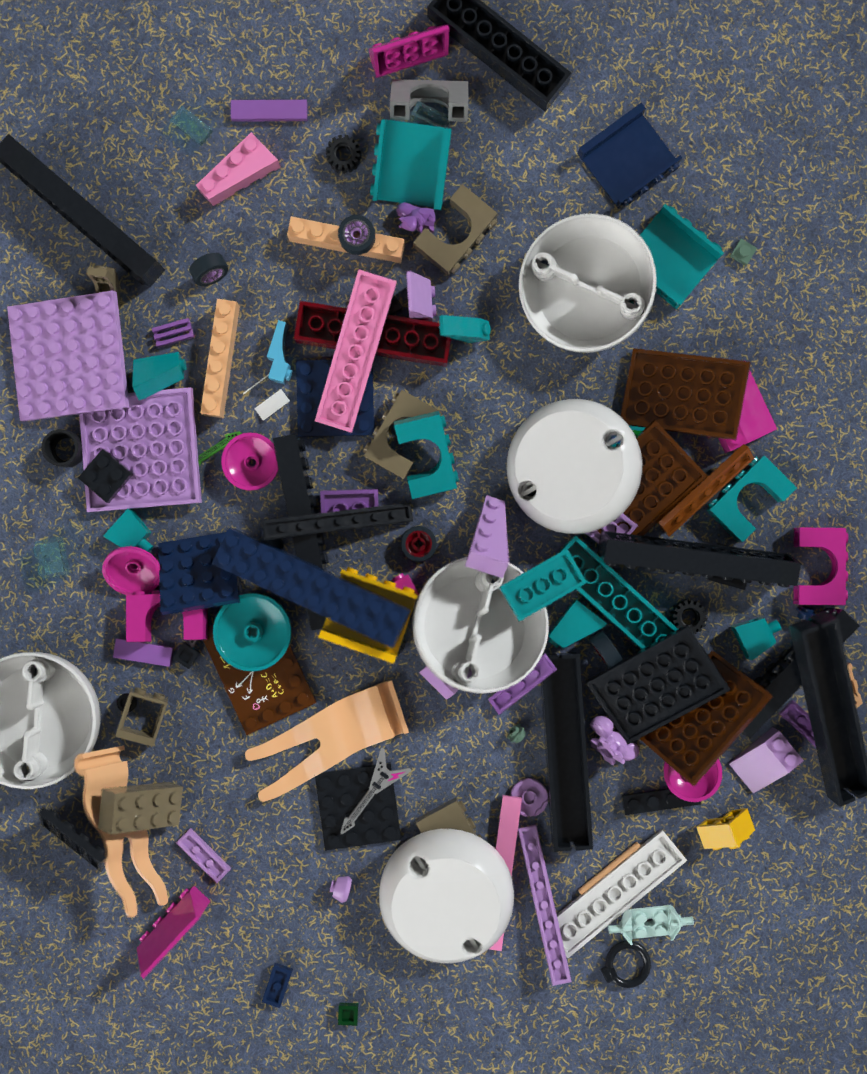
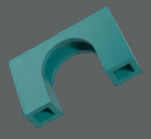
(760, 472)
(442, 476)

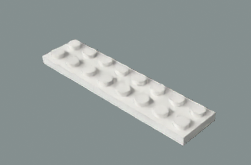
(618, 891)

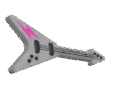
(380, 780)

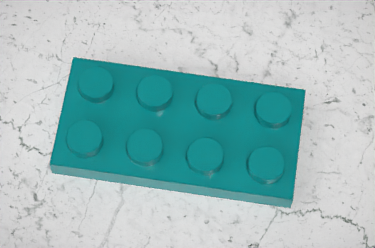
(542, 585)

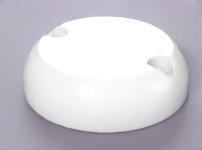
(588, 283)
(573, 467)
(468, 624)
(44, 719)
(451, 900)

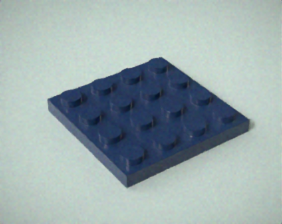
(311, 381)
(190, 578)

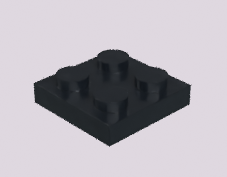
(105, 476)

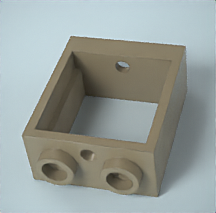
(136, 735)

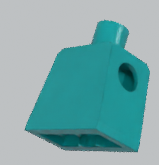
(129, 531)
(755, 636)

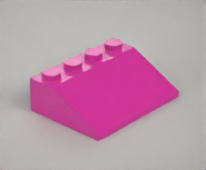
(410, 50)
(754, 420)
(170, 929)

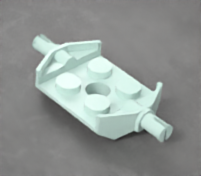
(664, 922)

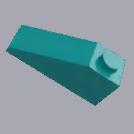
(464, 328)

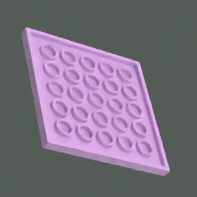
(68, 356)
(152, 441)

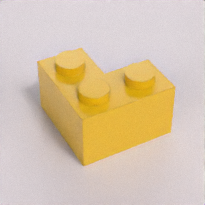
(726, 831)

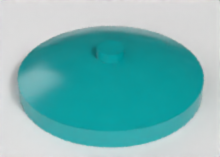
(252, 632)

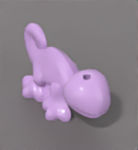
(611, 743)

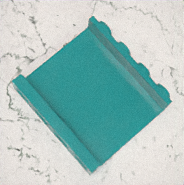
(411, 163)
(679, 254)

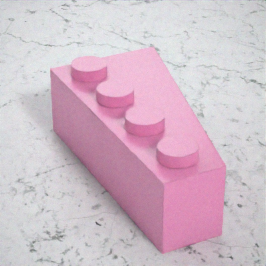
(239, 169)

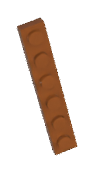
(706, 490)

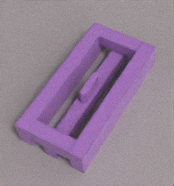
(157, 337)

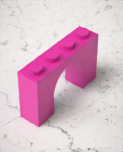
(833, 589)
(140, 612)

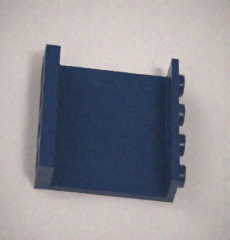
(628, 157)

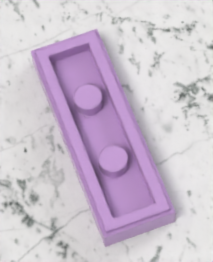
(203, 855)

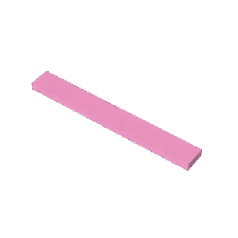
(507, 838)

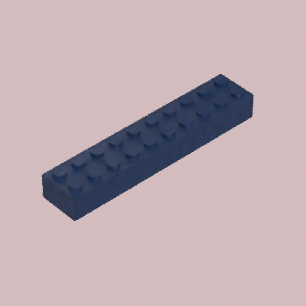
(311, 587)

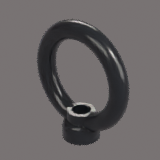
(610, 974)

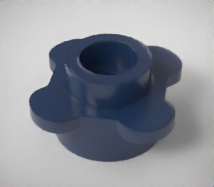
(805, 612)

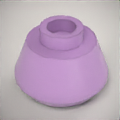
(341, 888)

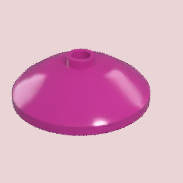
(237, 459)
(125, 576)
(701, 791)

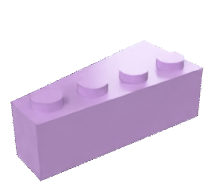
(489, 543)

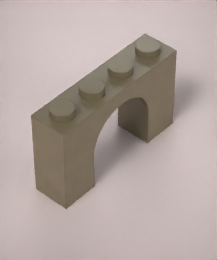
(447, 256)
(378, 450)
(447, 816)

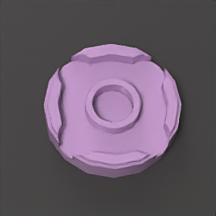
(533, 793)

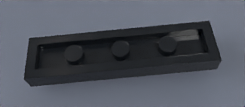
(652, 801)

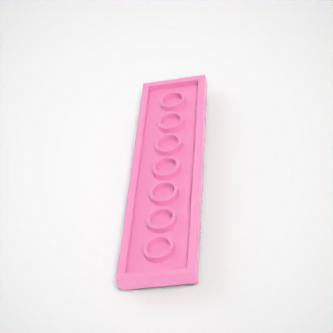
(355, 350)

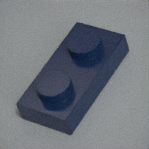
(277, 985)

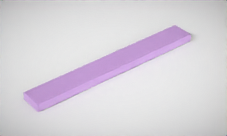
(544, 905)

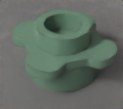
(516, 733)

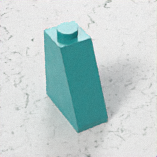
(157, 373)
(574, 625)

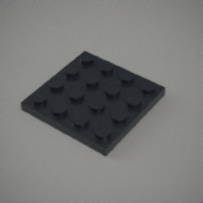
(337, 798)
(78, 843)

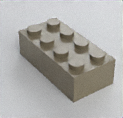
(140, 807)

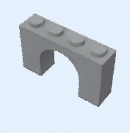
(447, 93)

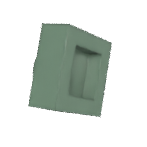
(743, 252)

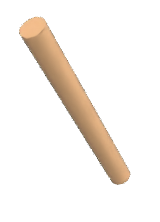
(609, 868)

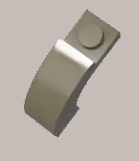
(104, 280)

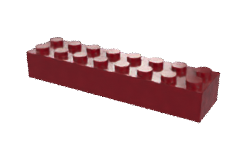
(400, 339)

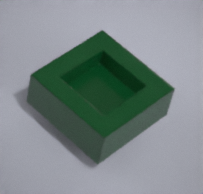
(348, 1014)

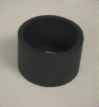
(49, 448)

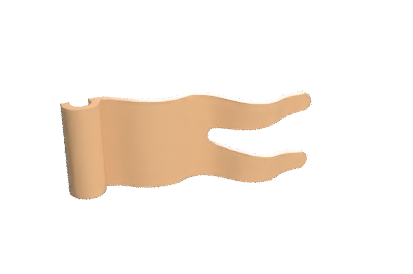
(342, 731)
(106, 770)

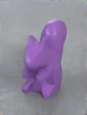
(415, 218)

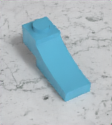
(280, 369)

